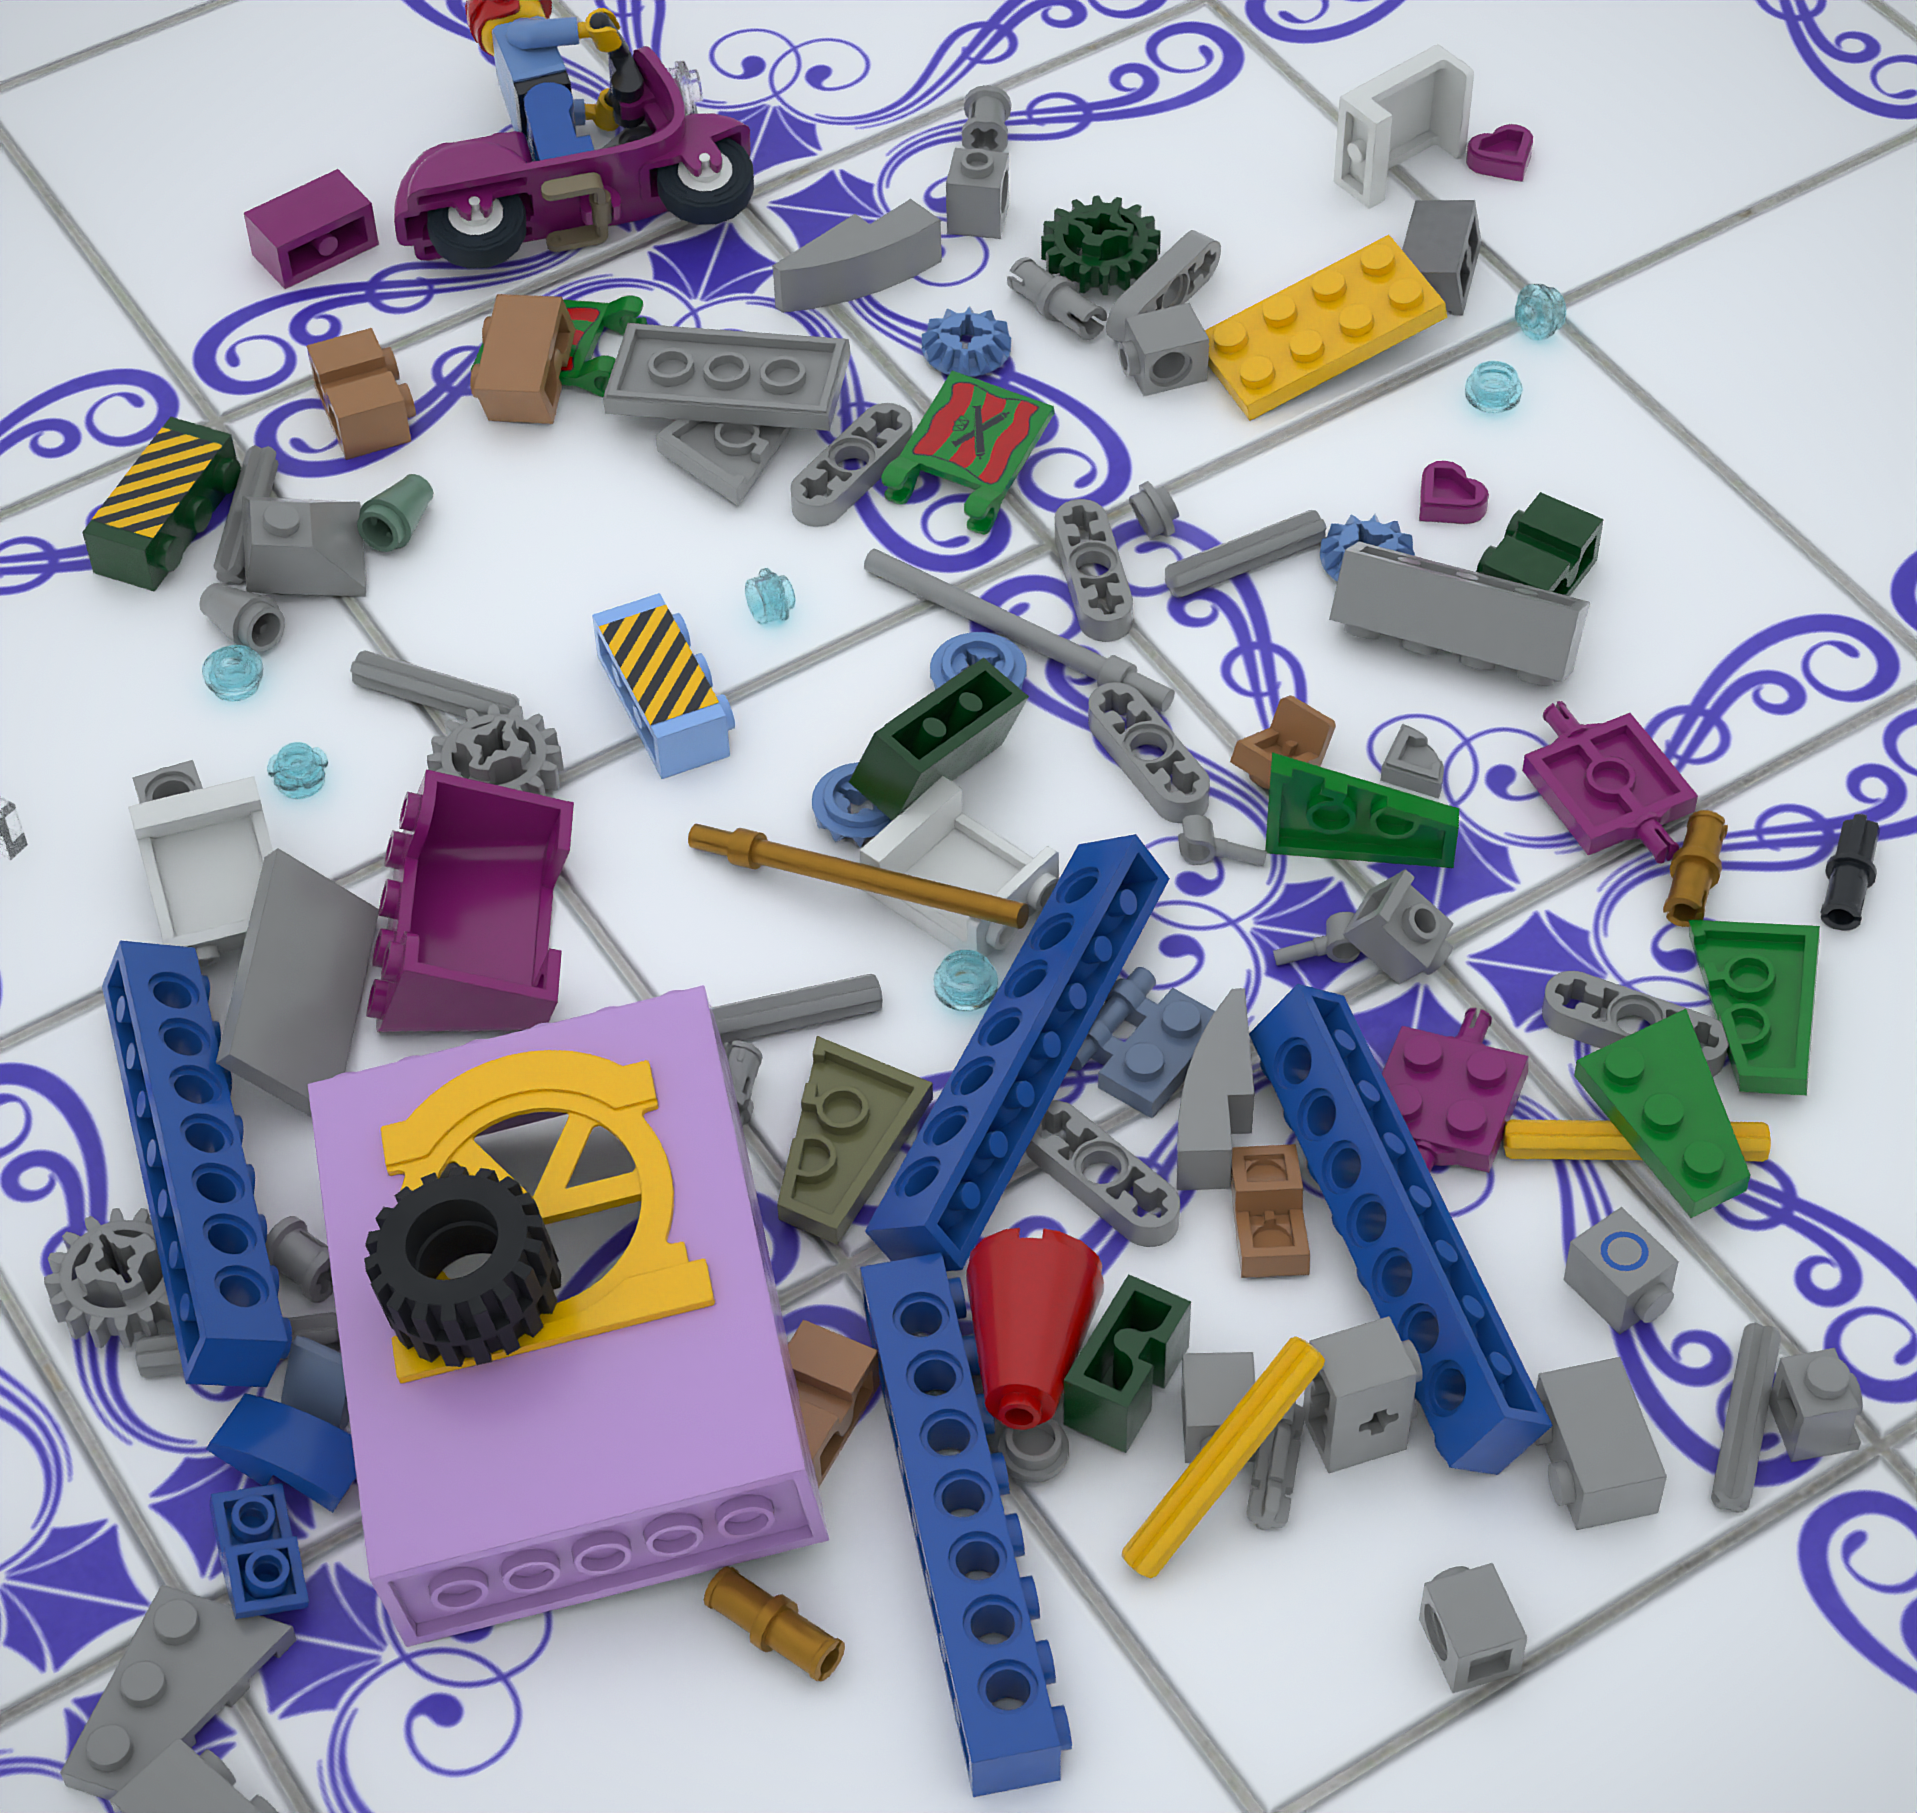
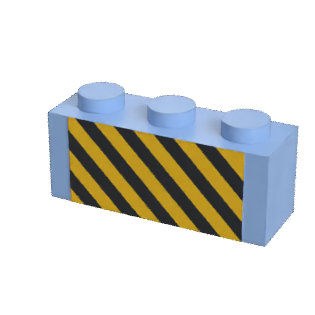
(663, 685)

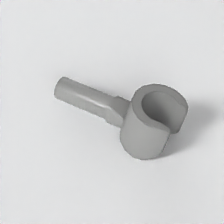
(1200, 846)
(1333, 944)

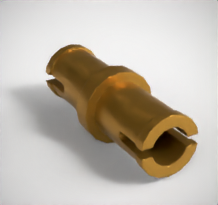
(1695, 868)
(774, 1623)

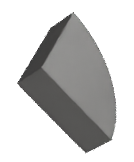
(1413, 763)

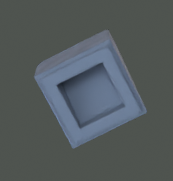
(316, 1382)

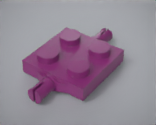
(1609, 783)
(1455, 1091)

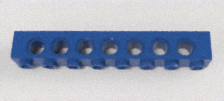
(1019, 1054)
(194, 1168)
(1399, 1230)
(998, 1745)

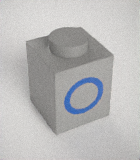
(1621, 1271)

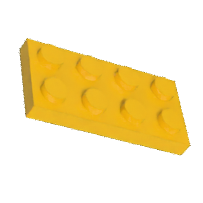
(1322, 326)

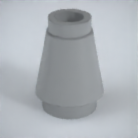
(243, 616)

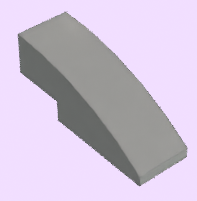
(858, 259)
(1216, 1098)

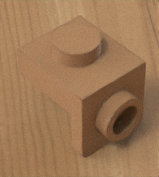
(1294, 732)

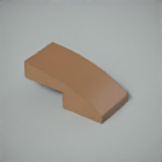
(1269, 1211)

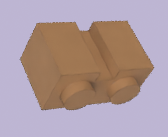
(523, 358)
(361, 392)
(834, 1388)

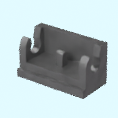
(1445, 247)

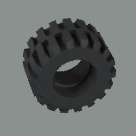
(476, 1311)

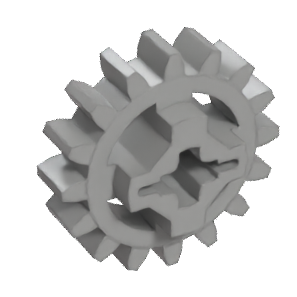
(498, 750)
(91, 1294)

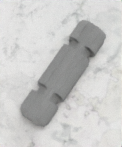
(1276, 1472)

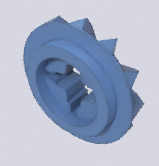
(984, 354)
(1370, 532)
(969, 648)
(832, 807)

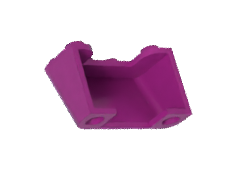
(470, 909)

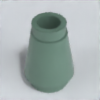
(393, 515)

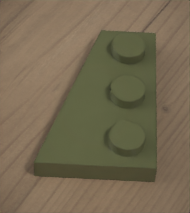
(846, 1137)

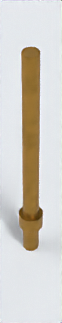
(753, 850)

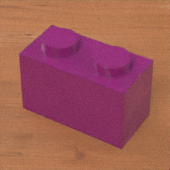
(311, 228)

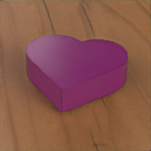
(1501, 153)
(1450, 495)

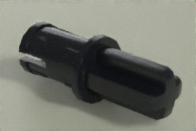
(1850, 873)

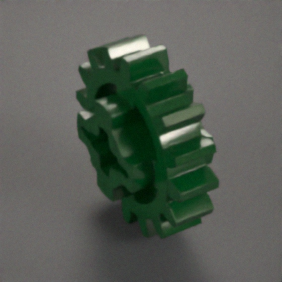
(1100, 244)

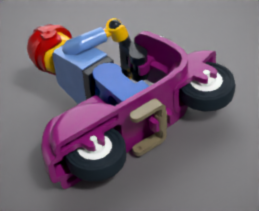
(541, 181)

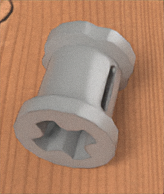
(986, 111)
(300, 1257)

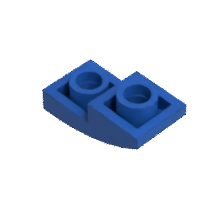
(284, 1442)
(258, 1551)

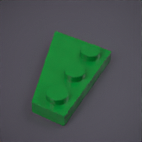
(1354, 819)

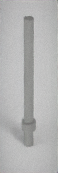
(1018, 629)

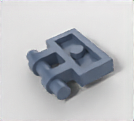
(1159, 1051)

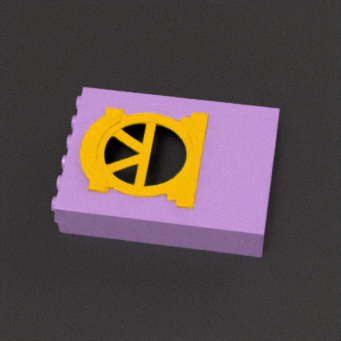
(649, 1411)

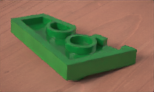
(1763, 996)
(1669, 1111)

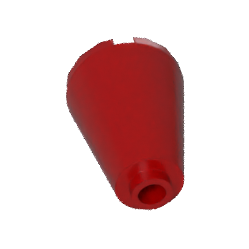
(1030, 1319)

